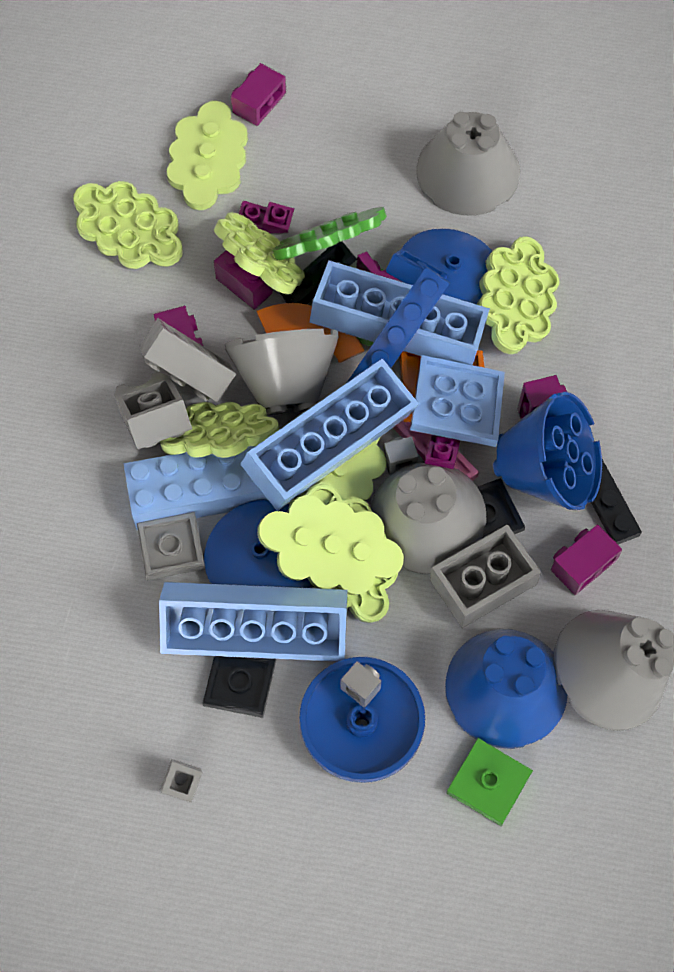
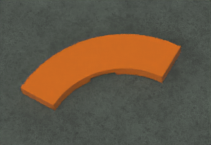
(297, 317)

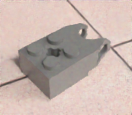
(152, 410)

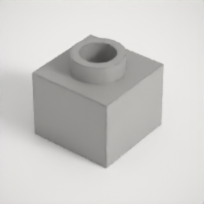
(400, 453)
(361, 683)
(182, 791)

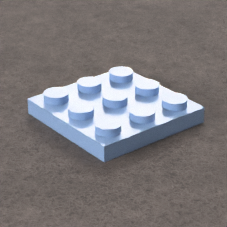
(458, 401)

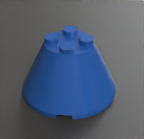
(552, 453)
(505, 688)

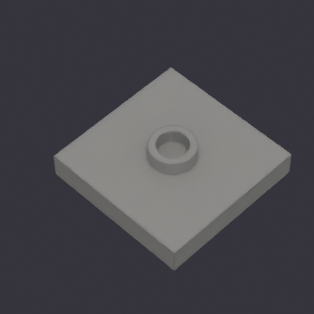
(170, 546)

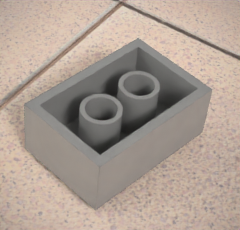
(186, 361)
(484, 576)

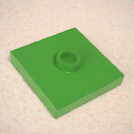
(489, 782)

